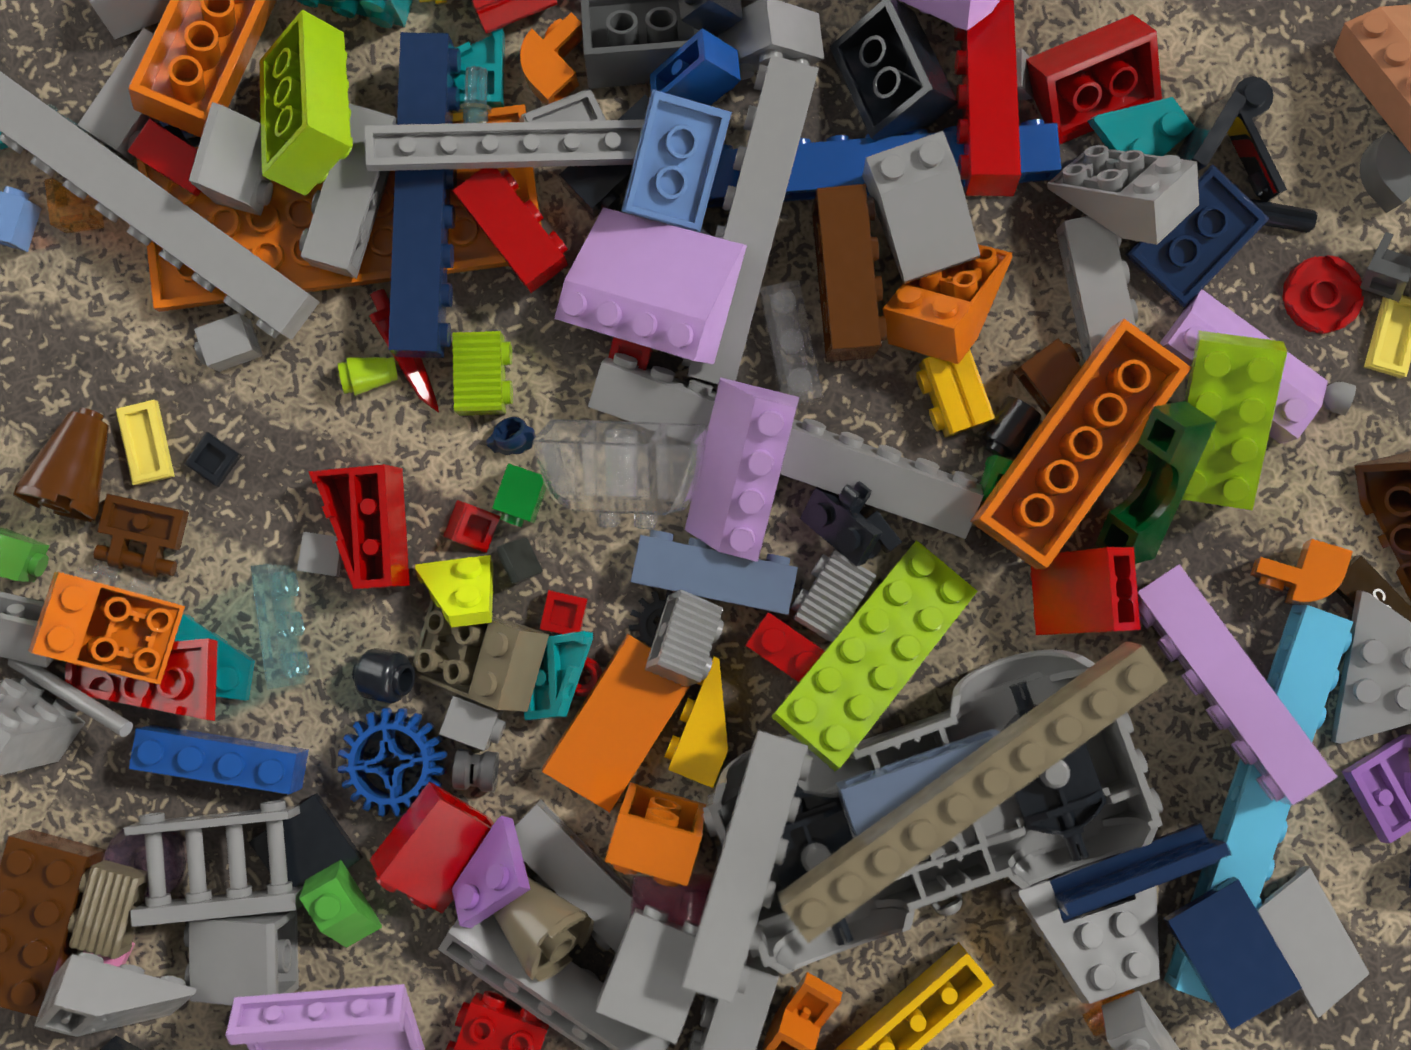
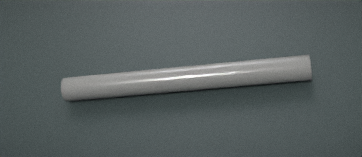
(74, 697)

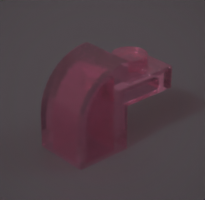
(680, 902)

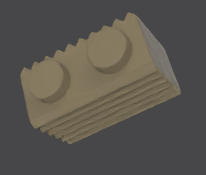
(104, 916)

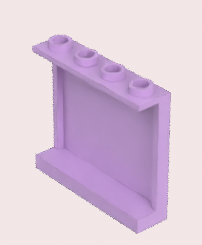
(326, 1020)

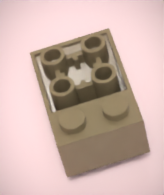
(481, 661)

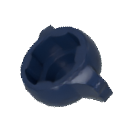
(503, 443)

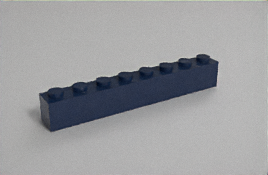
(423, 203)

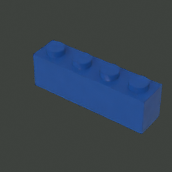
(218, 759)

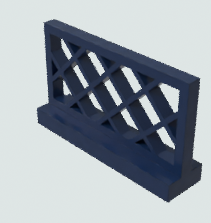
(1136, 870)

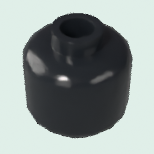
(383, 675)

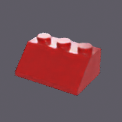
(1096, 75)

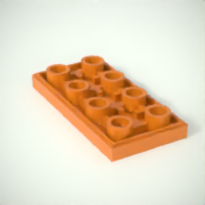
(614, 727)

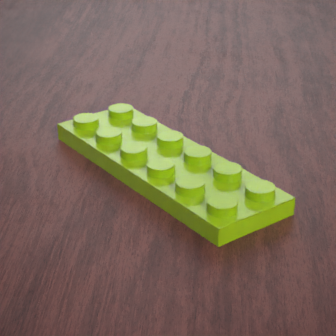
(874, 656)

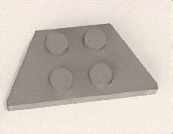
(1375, 673)

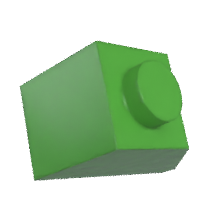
(21, 556)
(339, 905)

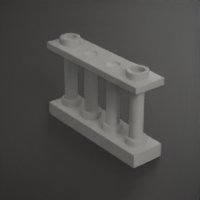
(200, 902)

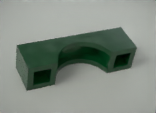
(1174, 444)

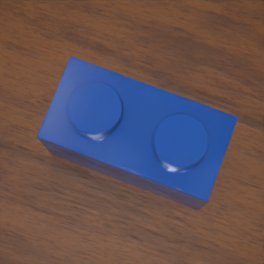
(699, 70)

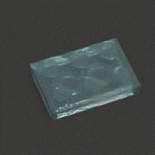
(279, 625)

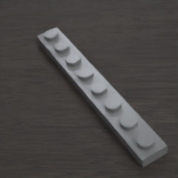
(501, 145)

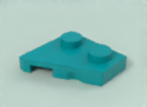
(558, 675)

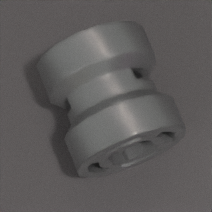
(475, 770)

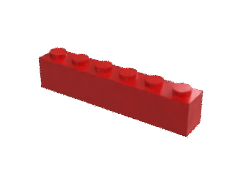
(989, 104)

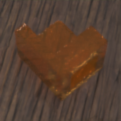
(69, 211)

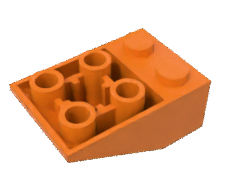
(948, 308)
(106, 628)

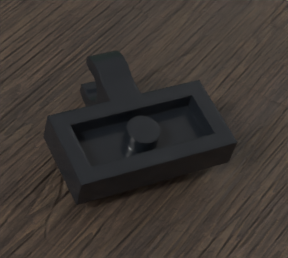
(840, 521)

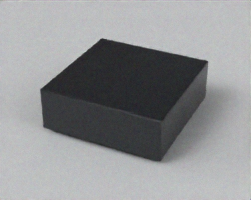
(213, 459)

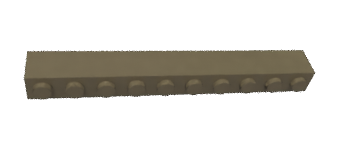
(971, 789)

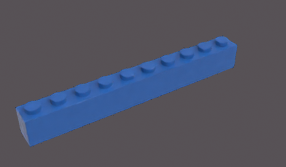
(842, 160)

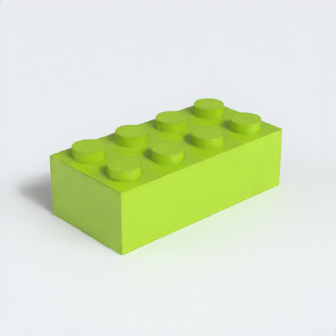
(304, 104)
(1238, 387)

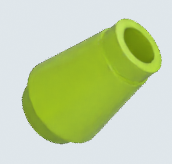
(366, 373)

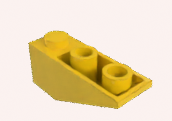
(704, 739)

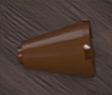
(69, 468)

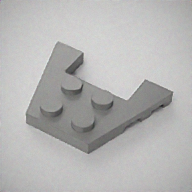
(1100, 949)

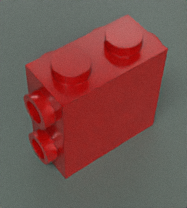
(496, 1025)

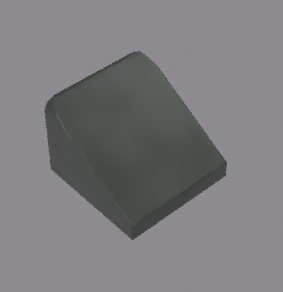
(519, 560)

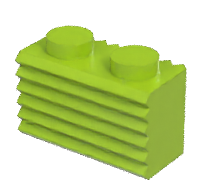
(480, 373)

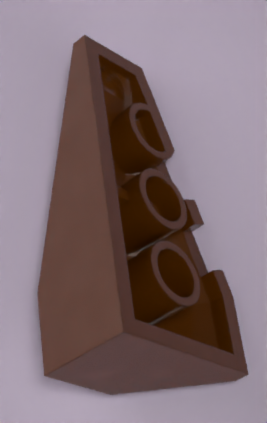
(1386, 493)

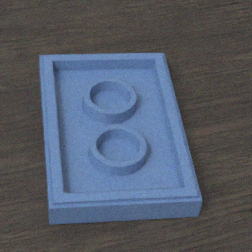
(676, 161)

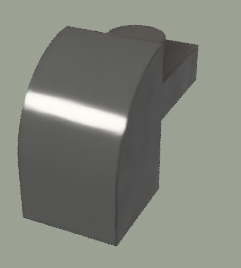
(1387, 171)

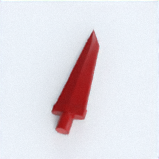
(411, 366)

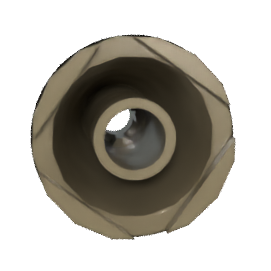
(543, 930)

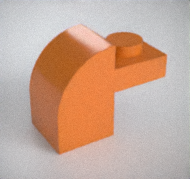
(543, 60)
(1316, 576)
(802, 1015)

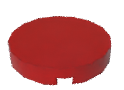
(1310, 302)

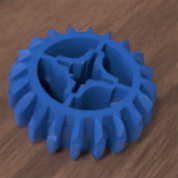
(391, 743)

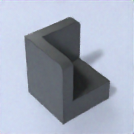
(1387, 272)

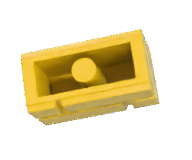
(955, 394)

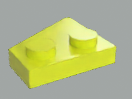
(460, 588)

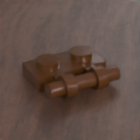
(142, 522)

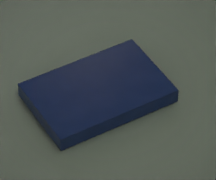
(1202, 241)
(1232, 953)

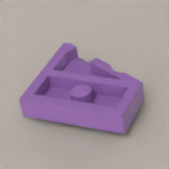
(1384, 788)
(492, 876)

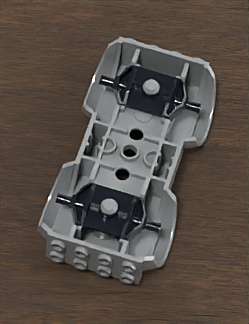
(1063, 819)

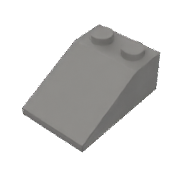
(921, 206)

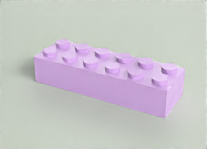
(1233, 687)

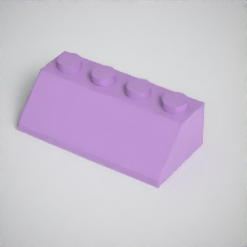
(1300, 387)
(741, 467)

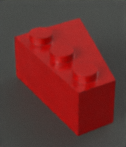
(368, 521)

